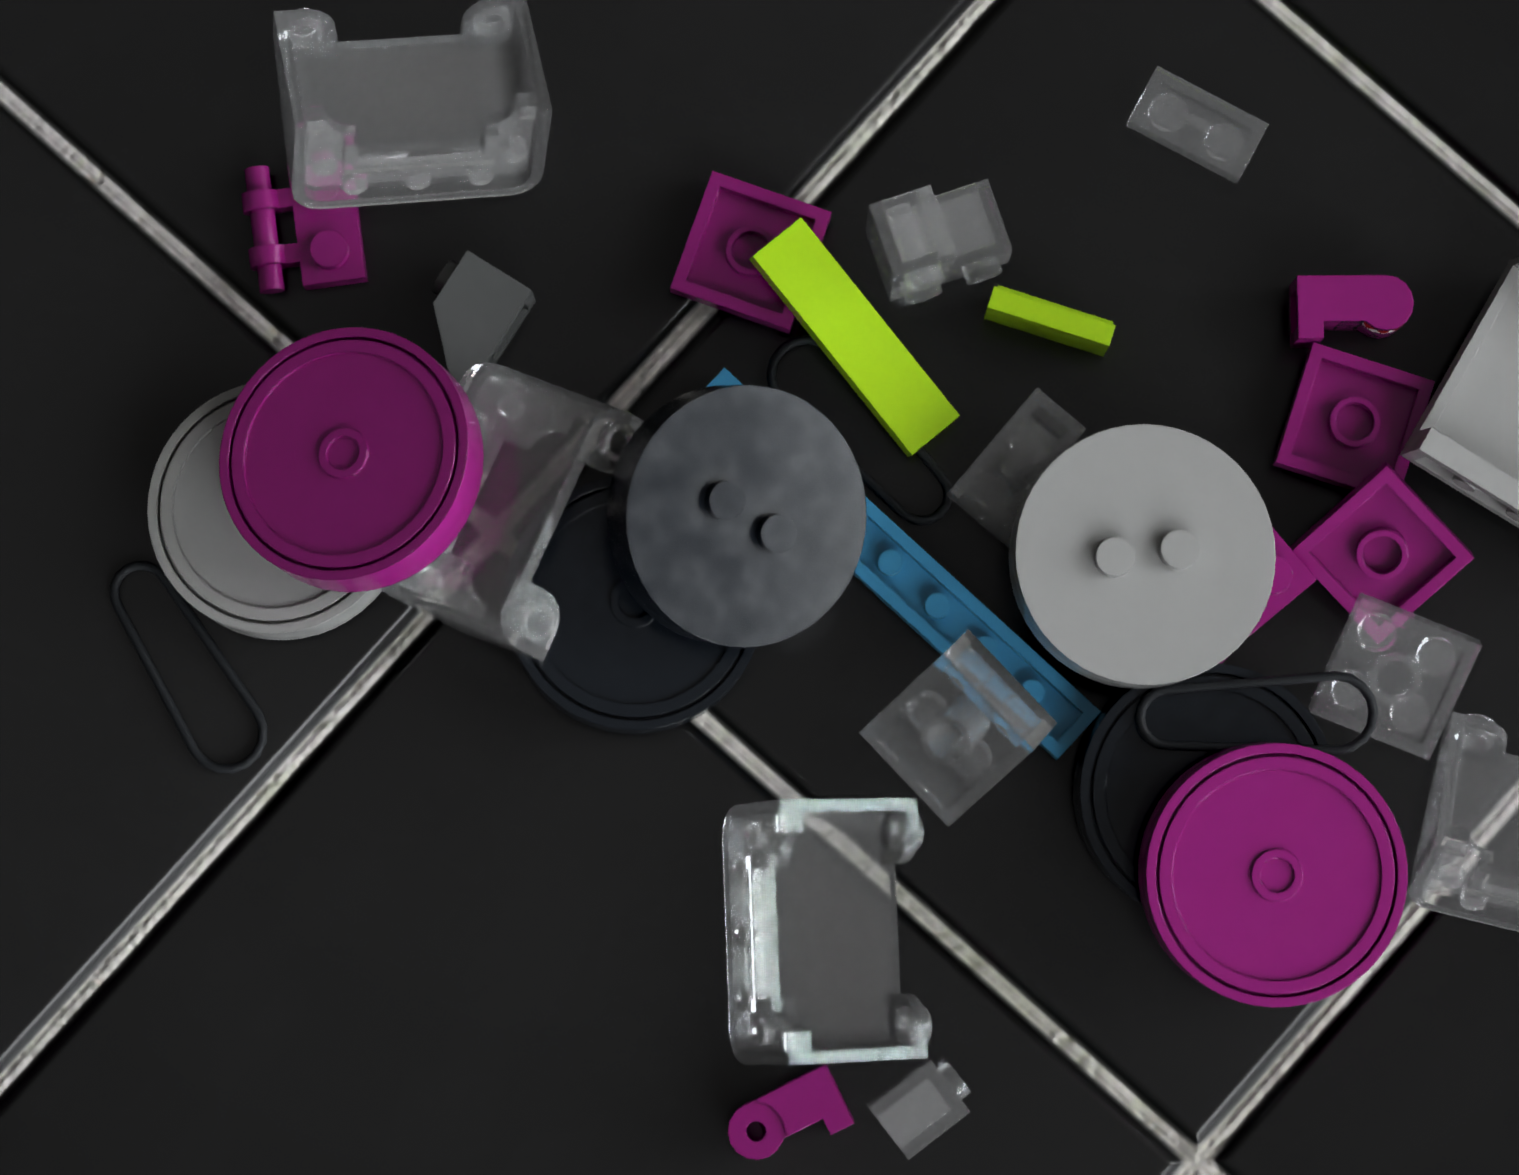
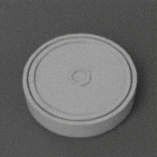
(209, 556)
(1142, 556)

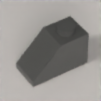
(477, 312)

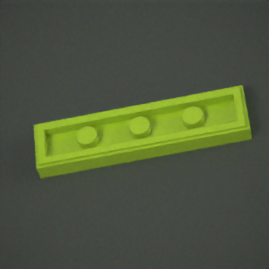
(854, 337)

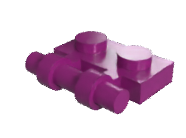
(327, 239)

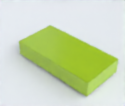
(1050, 320)

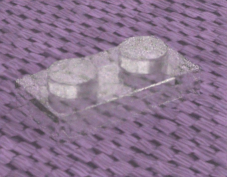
(1197, 124)

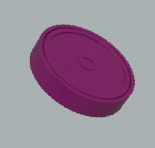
(351, 459)
(1273, 874)

